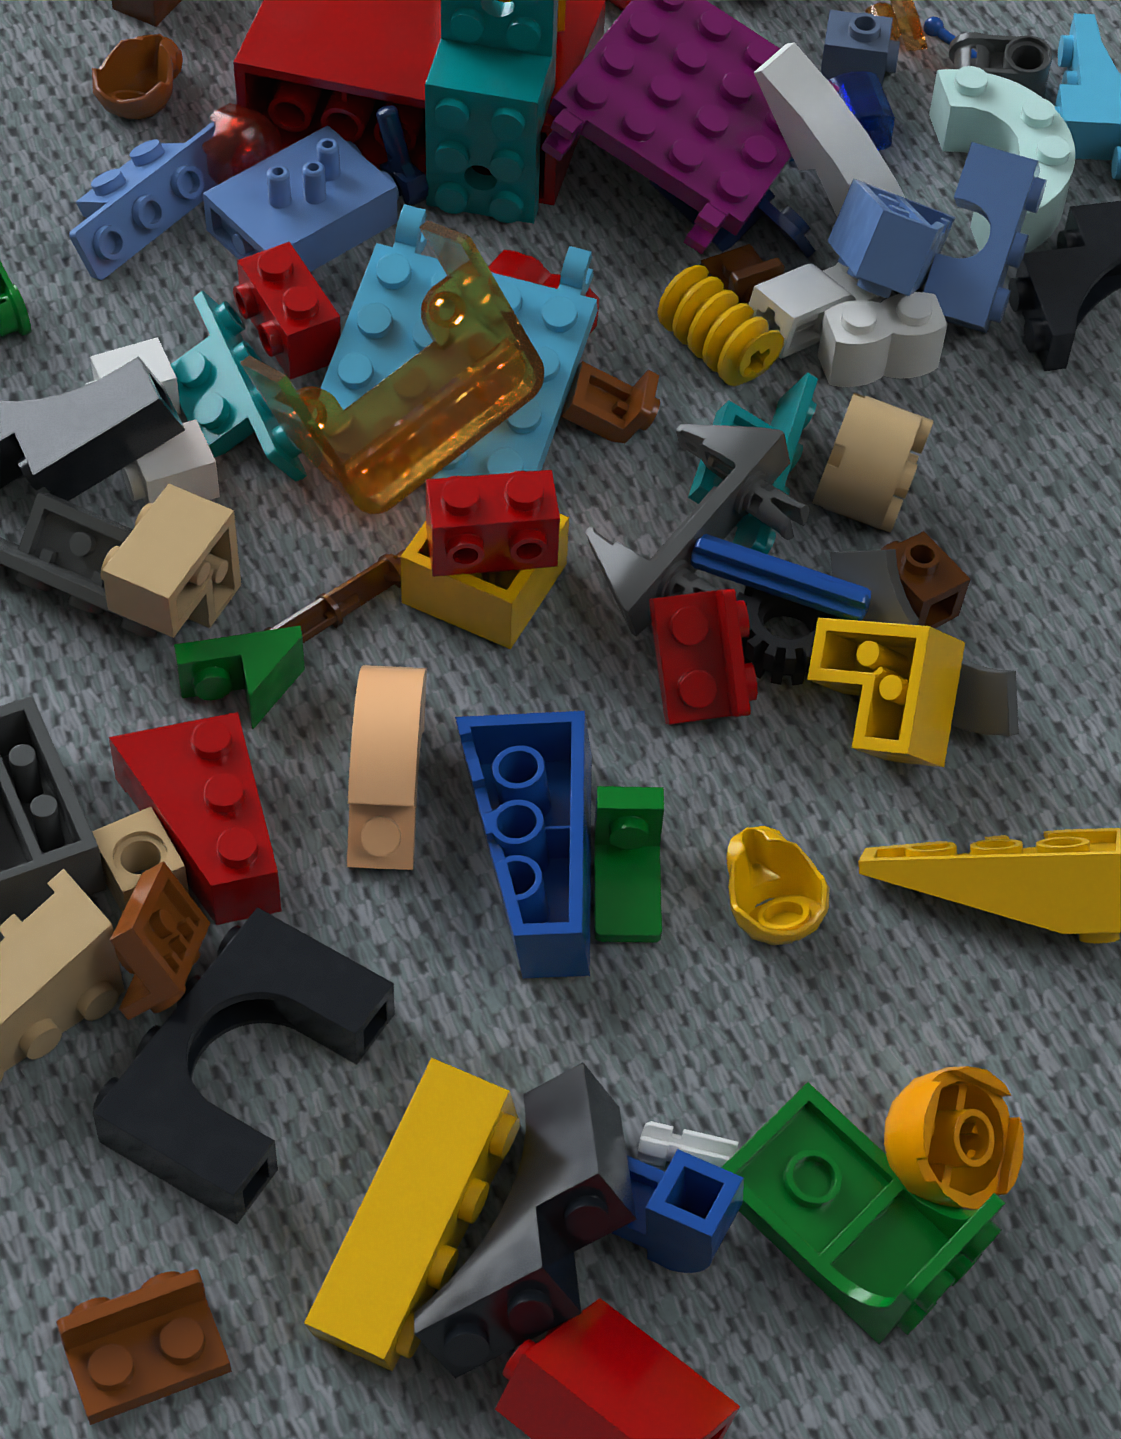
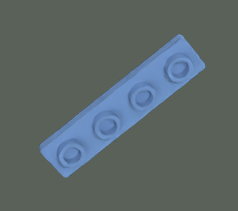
(140, 201)

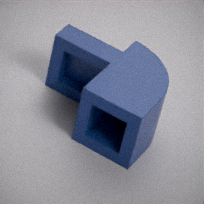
(682, 1211)

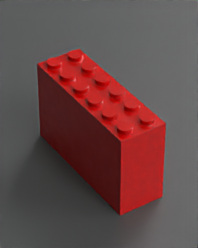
(348, 58)

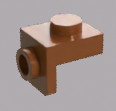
(611, 405)

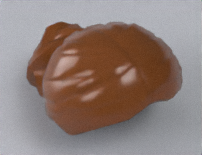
(138, 76)

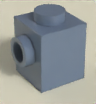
(859, 44)

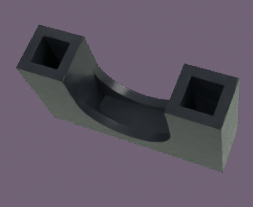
(258, 977)

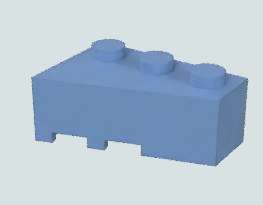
(887, 239)

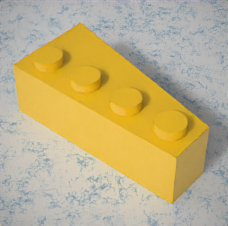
(415, 1214)

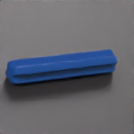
(780, 578)

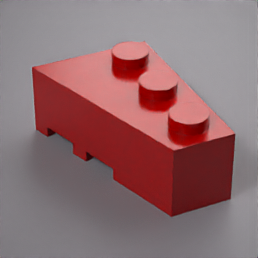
(209, 806)

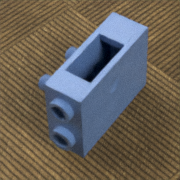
(309, 194)

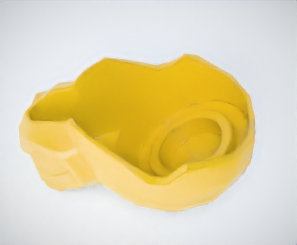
(768, 867)

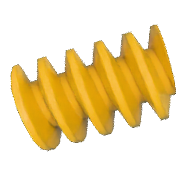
(718, 326)

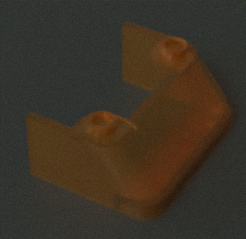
(430, 406)

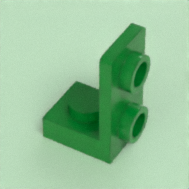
(628, 864)

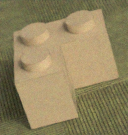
(174, 563)

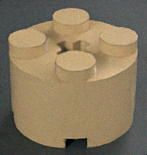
(872, 462)

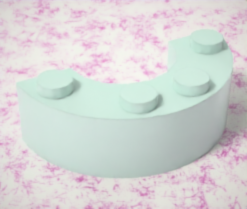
(1011, 118)

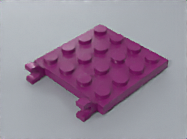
(680, 106)

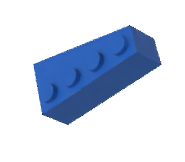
(537, 803)

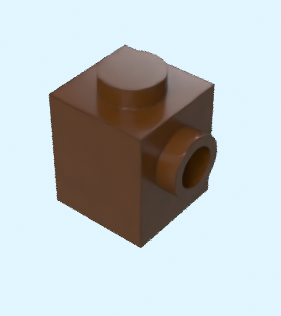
(930, 579)

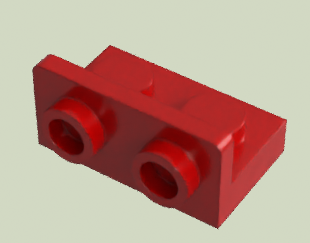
(702, 655)

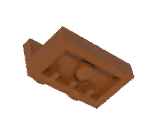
(158, 941)
(142, 1344)

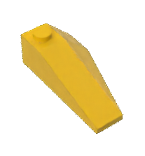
(1059, 885)

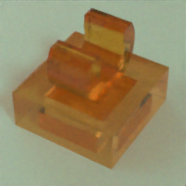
(904, 23)

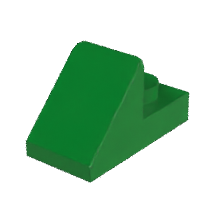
(256, 661)

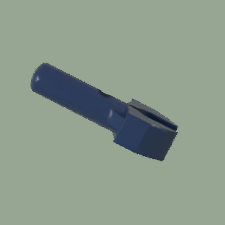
(408, 178)

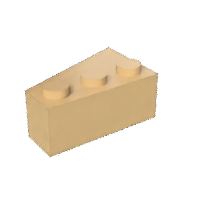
(54, 972)

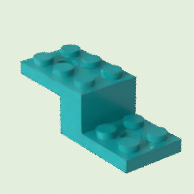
(489, 106)

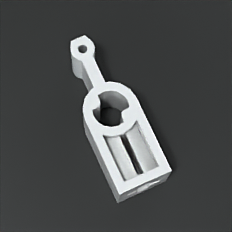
(798, 300)

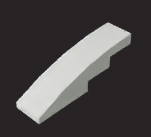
(820, 126)

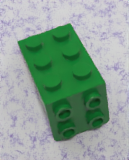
(850, 1220)

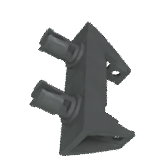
(748, 464)

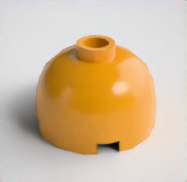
(954, 1137)

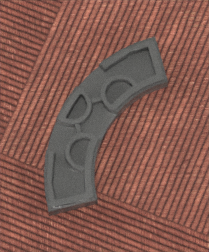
(984, 695)

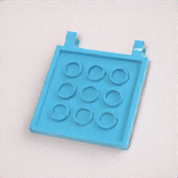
(388, 331)

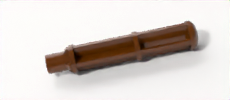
(346, 598)

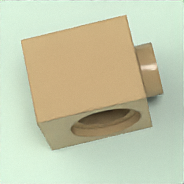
(132, 846)

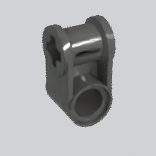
(1012, 57)

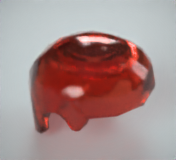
(239, 141)

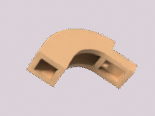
(385, 766)

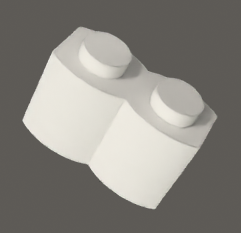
(881, 339)

